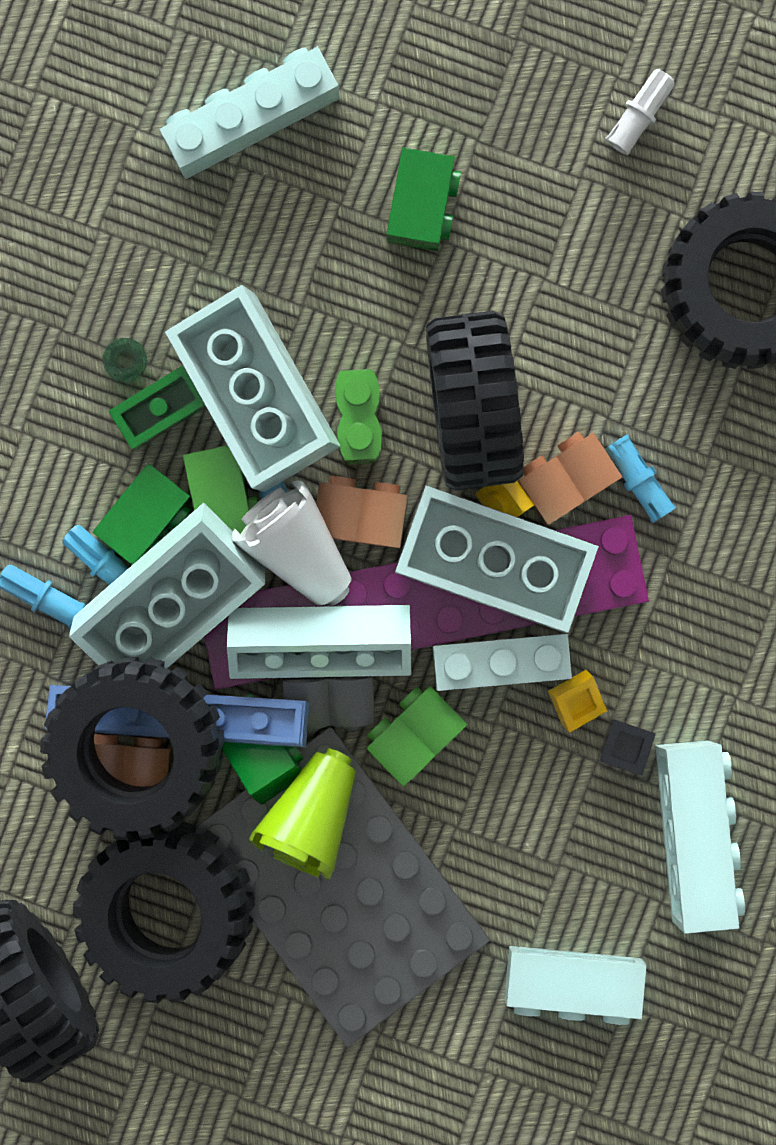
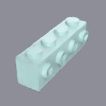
(250, 112)
(319, 642)

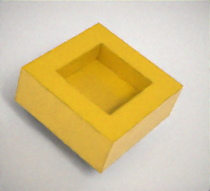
(505, 498)
(577, 701)

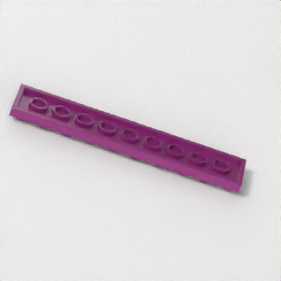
(444, 617)

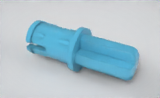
(94, 554)
(39, 595)

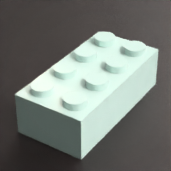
(252, 389)
(496, 559)
(170, 595)
(698, 836)

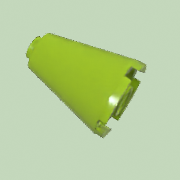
(310, 816)

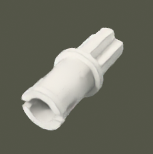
(640, 112)

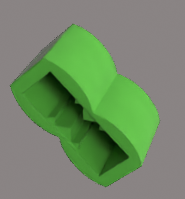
(358, 405)
(415, 735)

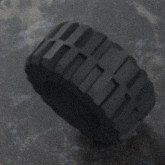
(688, 288)
(475, 400)
(98, 794)
(130, 955)
(42, 1001)

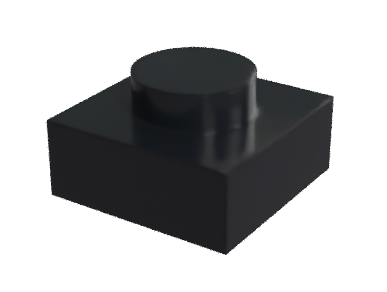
(626, 747)

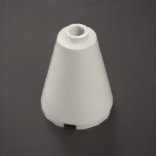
(295, 544)

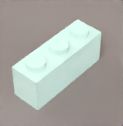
(501, 662)
(575, 984)

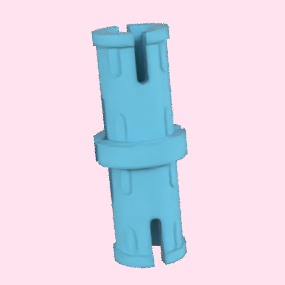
(639, 478)

